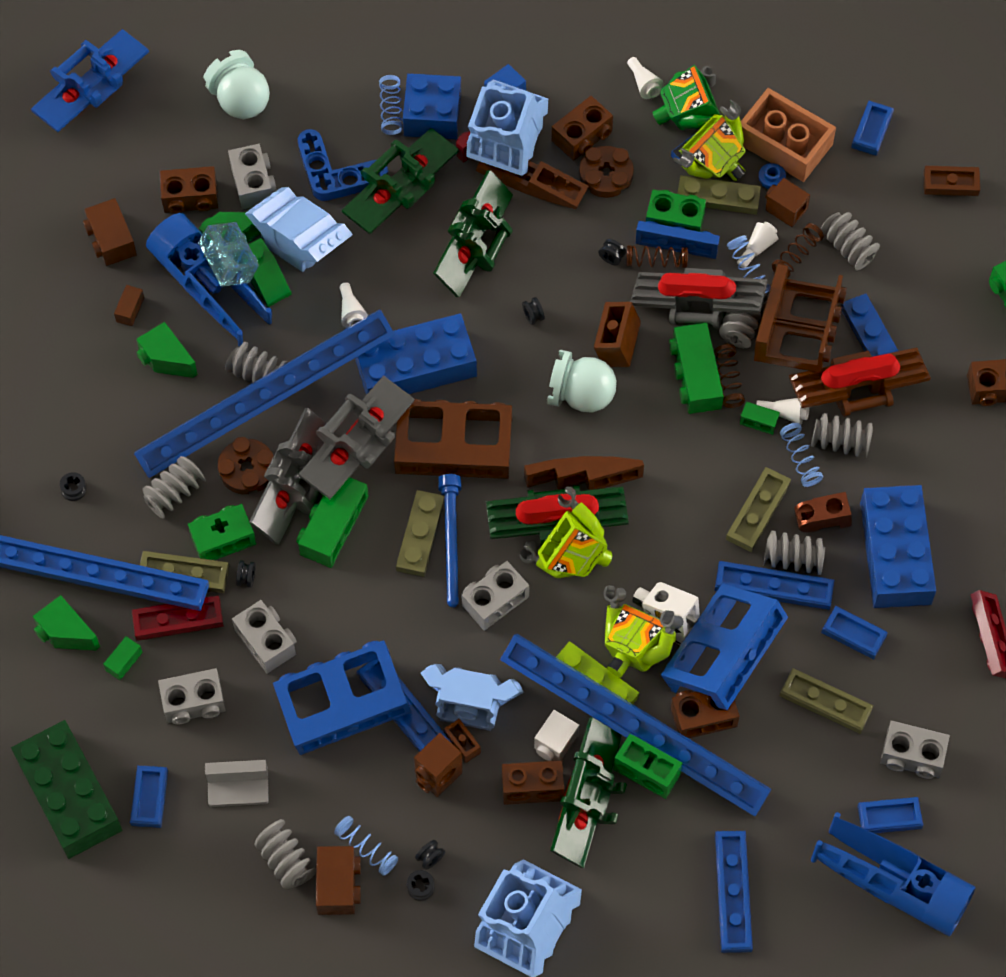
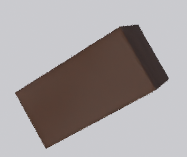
(129, 305)
(462, 740)

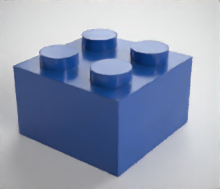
(433, 104)

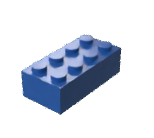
(421, 356)
(897, 546)

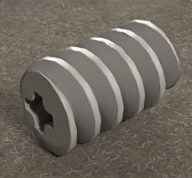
(850, 240)
(740, 327)
(249, 364)
(842, 434)
(172, 485)
(794, 552)
(282, 857)

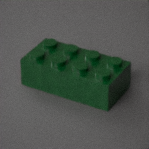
(66, 789)

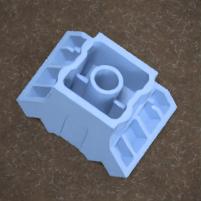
(505, 126)
(297, 228)
(469, 695)
(525, 917)

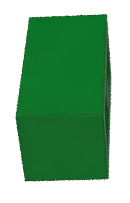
(759, 418)
(122, 658)

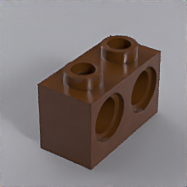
(578, 124)
(188, 184)
(989, 372)
(707, 719)
(532, 782)

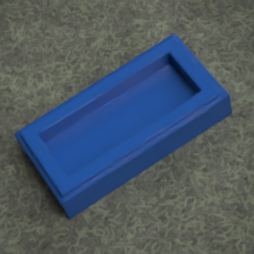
(872, 128)
(854, 632)
(149, 796)
(890, 815)

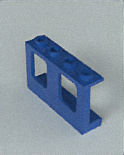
(738, 648)
(346, 713)

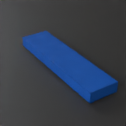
(777, 584)
(418, 724)
(733, 891)

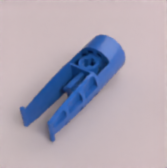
(177, 244)
(901, 879)

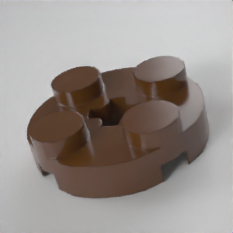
(606, 157)
(230, 465)

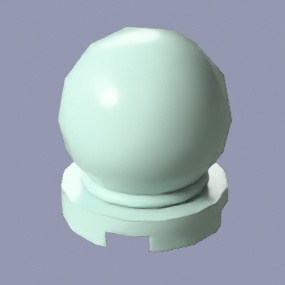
(238, 85)
(583, 383)

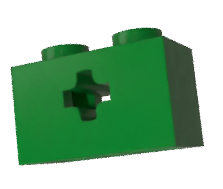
(215, 545)

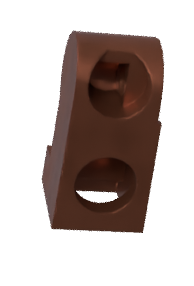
(824, 512)

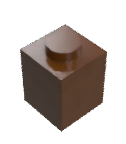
(787, 202)

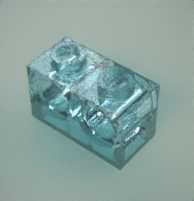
(228, 254)

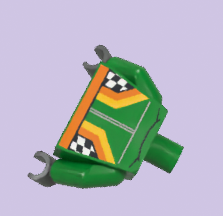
(688, 99)

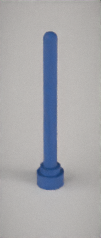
(449, 486)

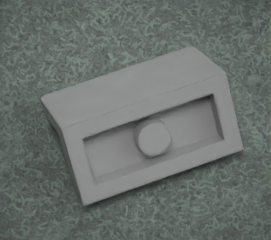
(237, 783)

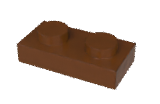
(951, 180)

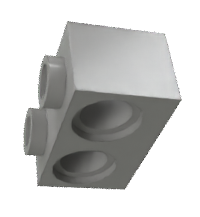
(250, 176)
(500, 599)
(260, 638)
(191, 688)
(915, 741)

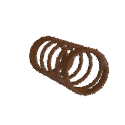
(813, 238)
(684, 254)
(734, 396)

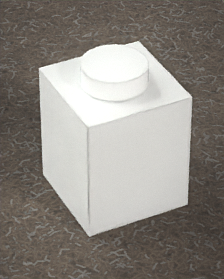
(556, 737)

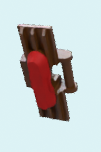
(857, 370)

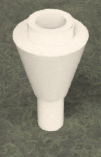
(647, 82)
(761, 238)
(351, 309)
(789, 409)

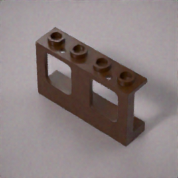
(779, 321)
(452, 453)

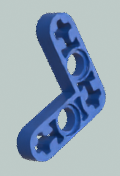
(332, 178)

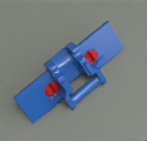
(95, 86)

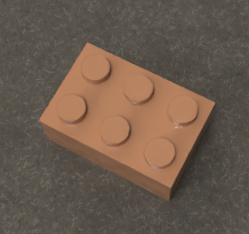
(786, 134)

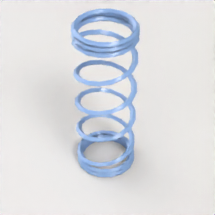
(390, 132)
(735, 243)
(811, 473)
(386, 866)

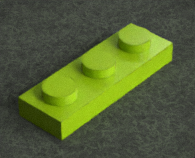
(591, 668)

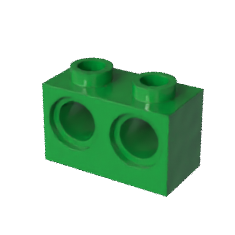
(677, 207)
(647, 766)

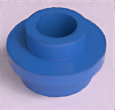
(771, 168)

